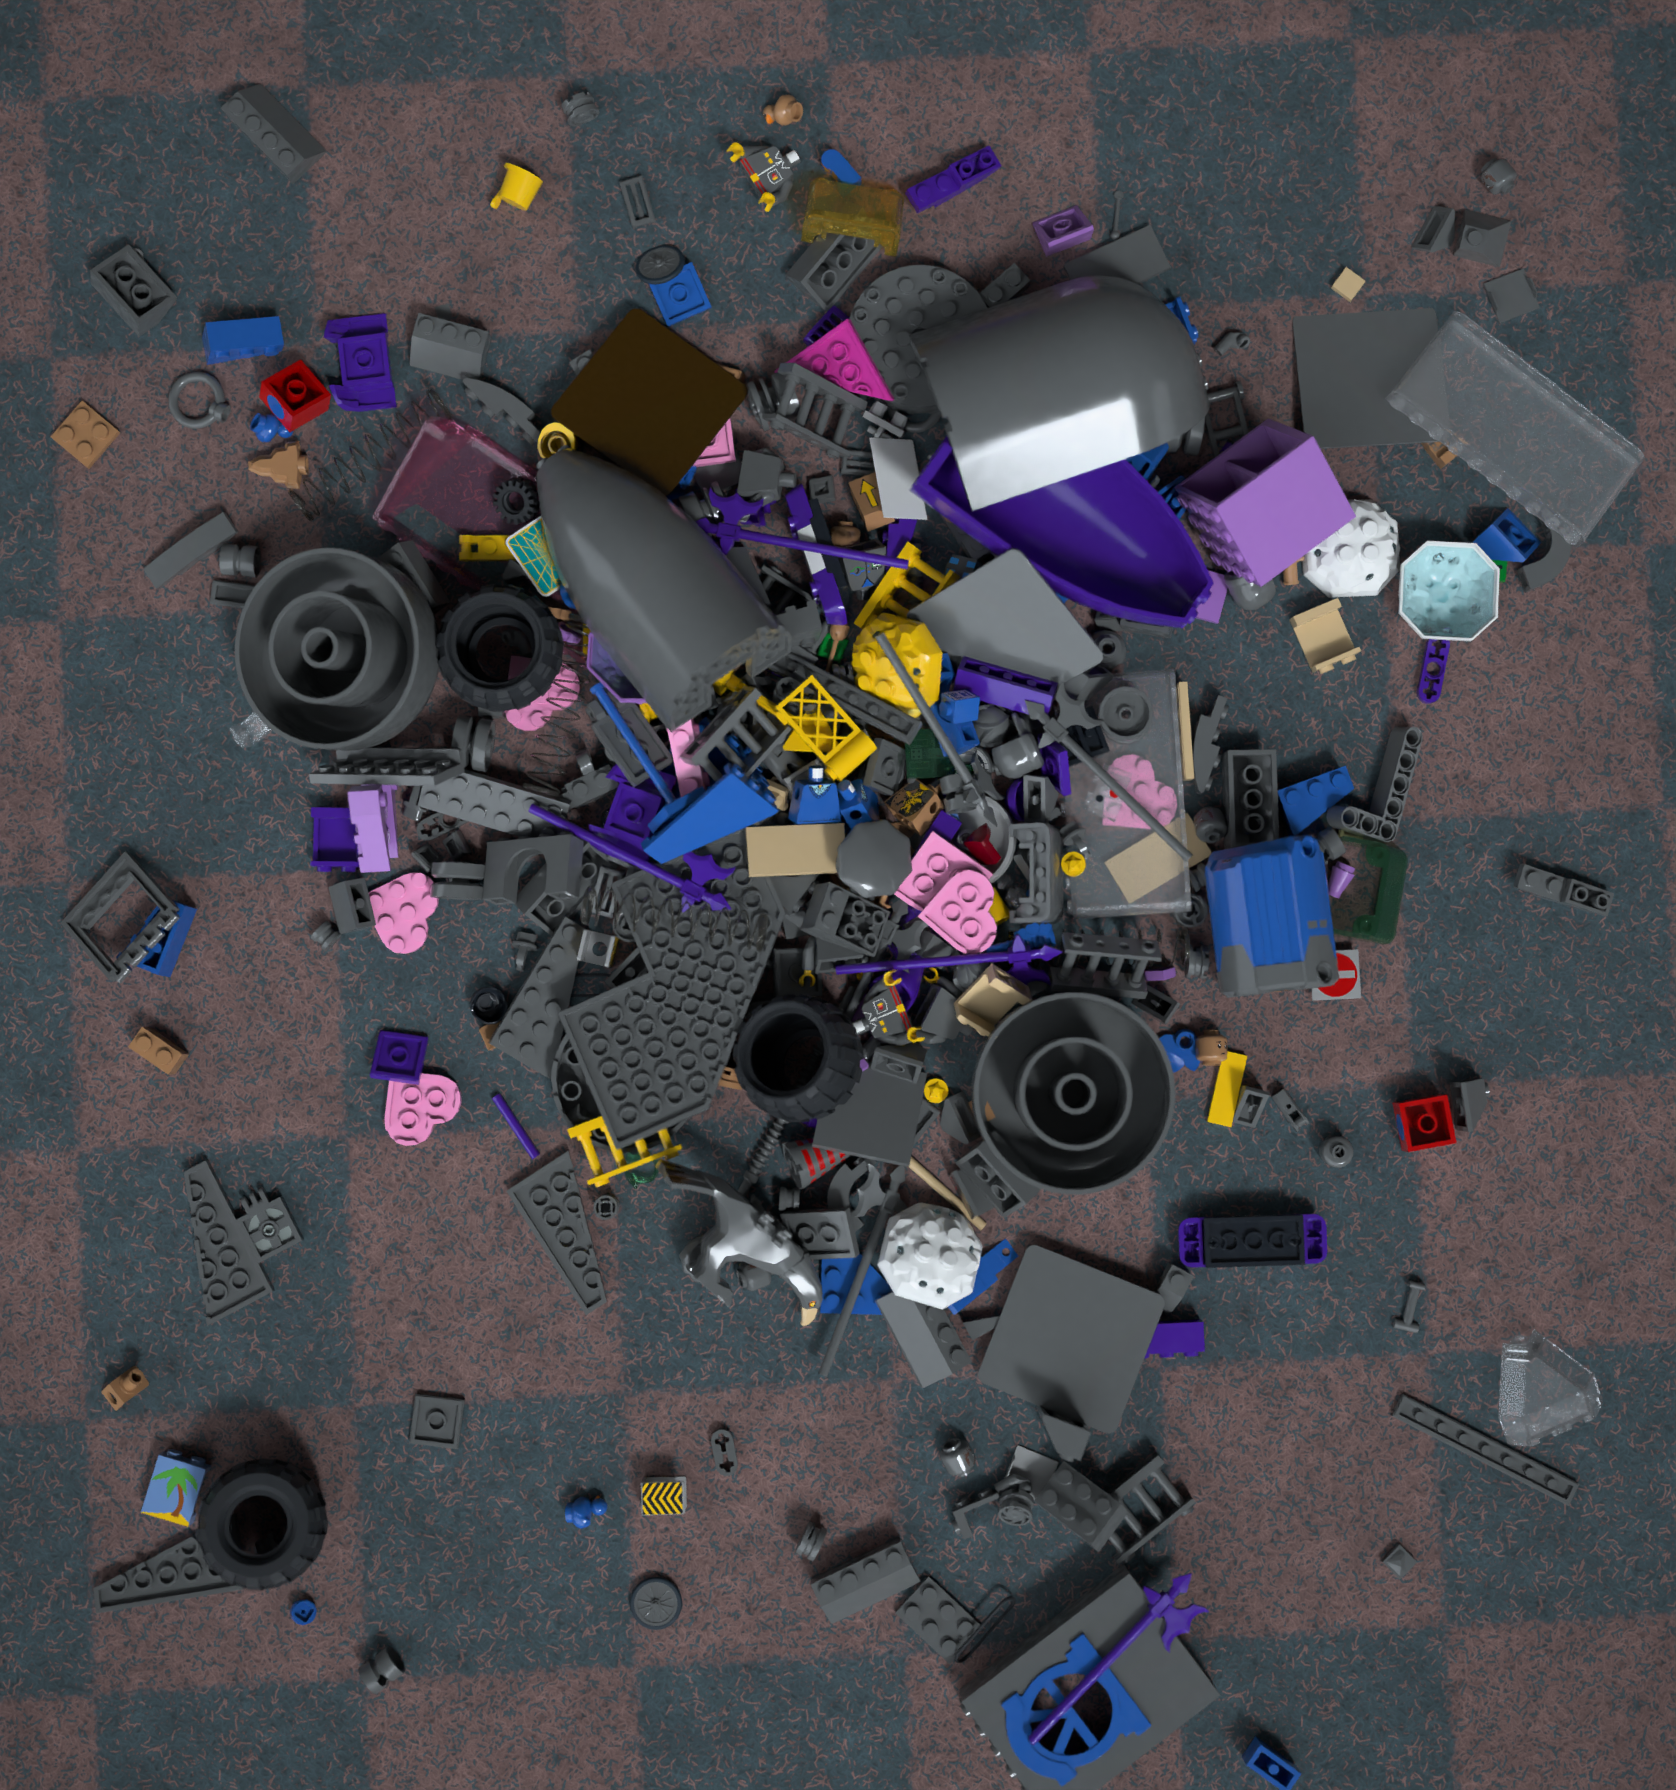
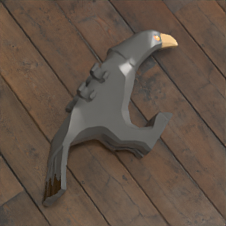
(747, 1235)

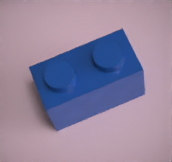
(1271, 1764)

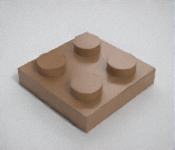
(85, 434)

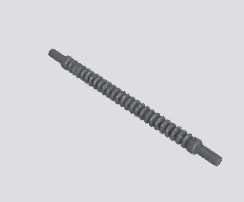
(751, 1175)

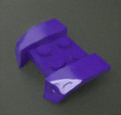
(363, 363)
(631, 813)

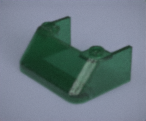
(1383, 924)

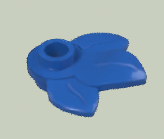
(1179, 1054)

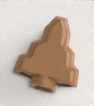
(283, 465)

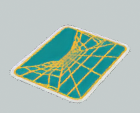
(532, 554)

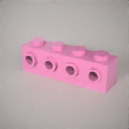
(688, 776)

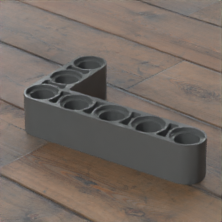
(1390, 792)

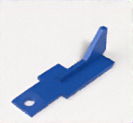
(989, 1266)

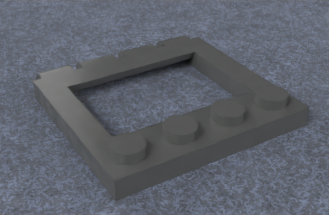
(99, 900)

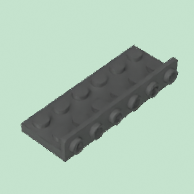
(391, 766)

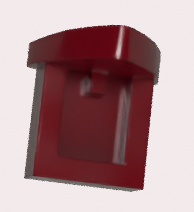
(981, 847)

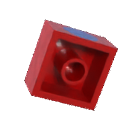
(295, 395)
(1424, 1122)

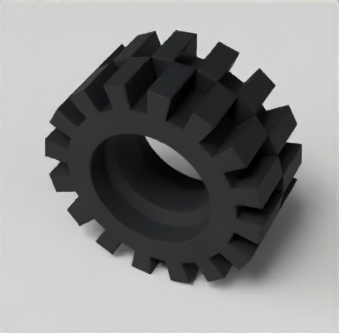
(504, 505)

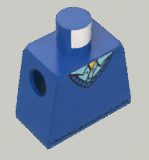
(814, 799)
(857, 802)

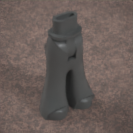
(780, 760)

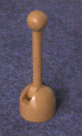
(838, 633)

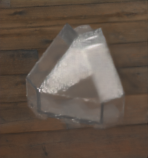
(1543, 1390)

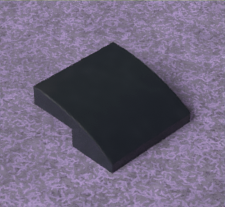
(1090, 740)

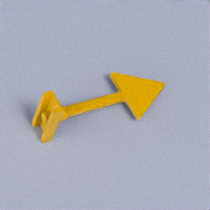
(794, 742)

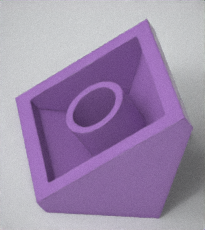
(1063, 230)

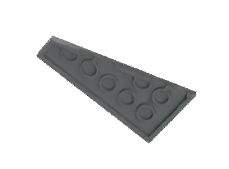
(166, 1577)

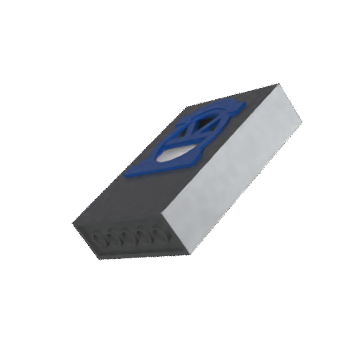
(1147, 1687)

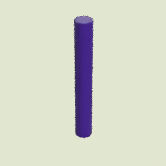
(515, 1126)

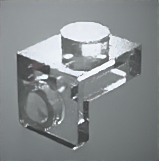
(250, 731)

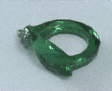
(637, 1180)

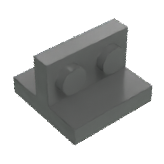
(884, 768)

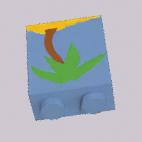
(175, 1487)

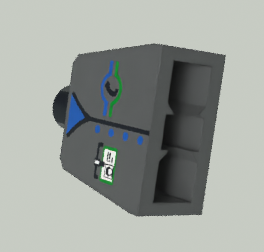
(861, 574)

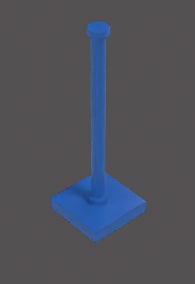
(674, 805)

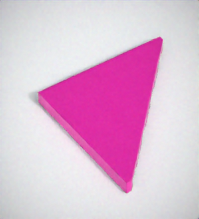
(844, 362)

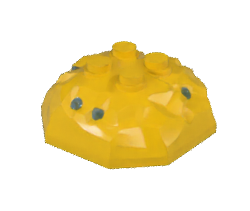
(916, 651)

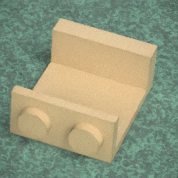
(1324, 637)
(990, 999)

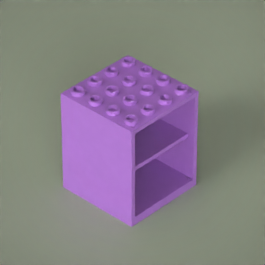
(1265, 502)

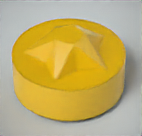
(1073, 864)
(936, 1090)

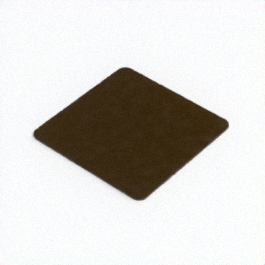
(649, 401)

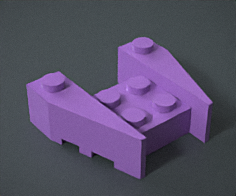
(376, 825)

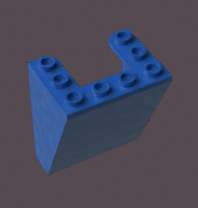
(721, 810)

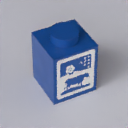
(959, 706)

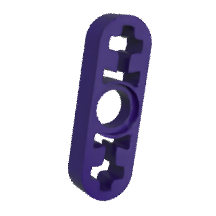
(1436, 687)

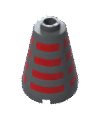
(809, 1162)

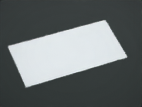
(895, 474)

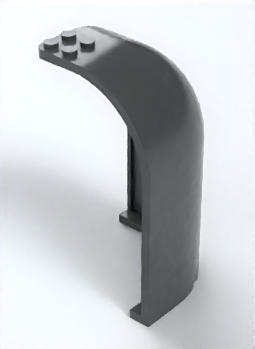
(1060, 384)

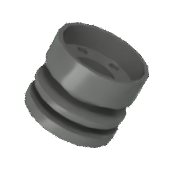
(768, 399)
(703, 508)

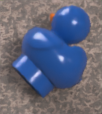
(267, 426)
(581, 1510)

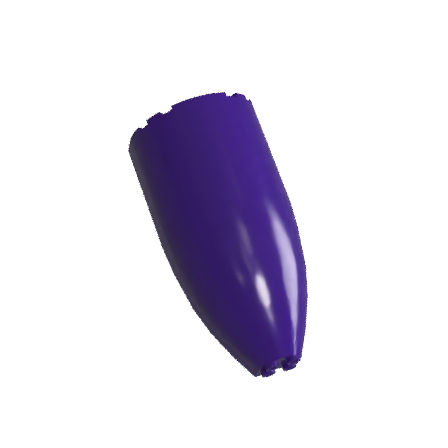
(1091, 537)

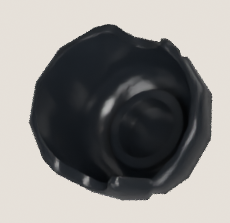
(481, 1000)

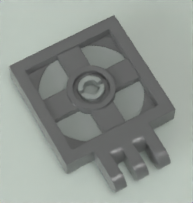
(268, 1225)

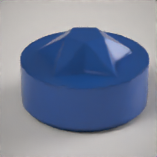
(303, 1611)

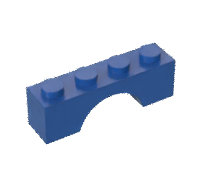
(962, 735)

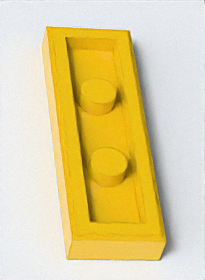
(1227, 1089)

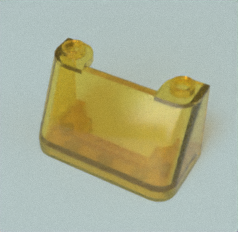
(854, 212)

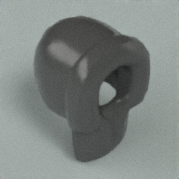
(1249, 595)
(1018, 755)

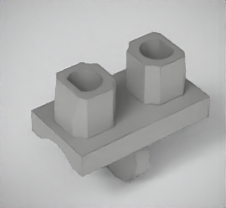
(876, 414)

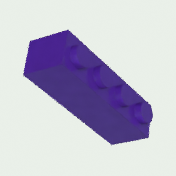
(1004, 686)
(1177, 1337)

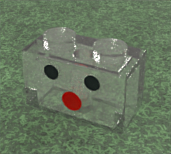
(1103, 800)

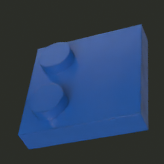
(681, 296)

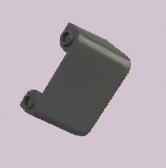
(1046, 874)

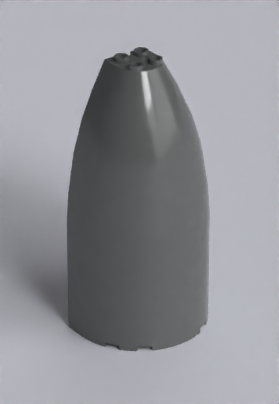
(652, 585)

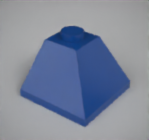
(1507, 539)

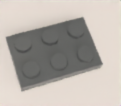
(823, 1232)
(937, 1618)

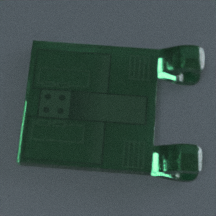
(926, 758)

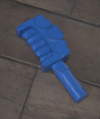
(1032, 935)

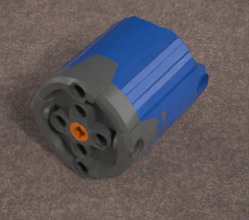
(1271, 917)

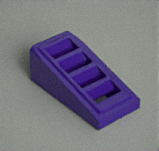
(809, 338)

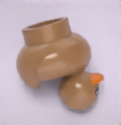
(784, 111)

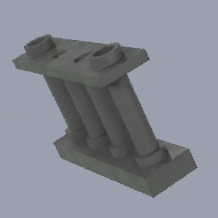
(831, 395)
(774, 575)
(729, 719)
(1103, 982)
(1133, 1483)

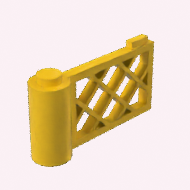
(848, 752)

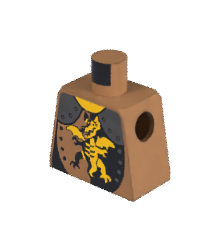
(916, 805)

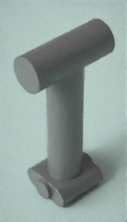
(1406, 1322)

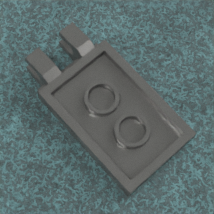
(617, 745)

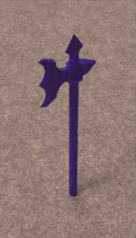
(735, 508)
(702, 867)
(1017, 954)
(1176, 1620)

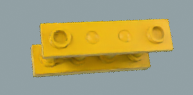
(895, 579)
(583, 1133)

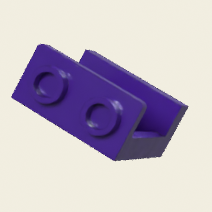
(334, 840)

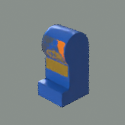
(837, 166)

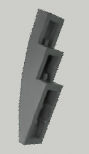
(190, 550)

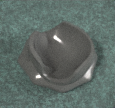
(874, 859)

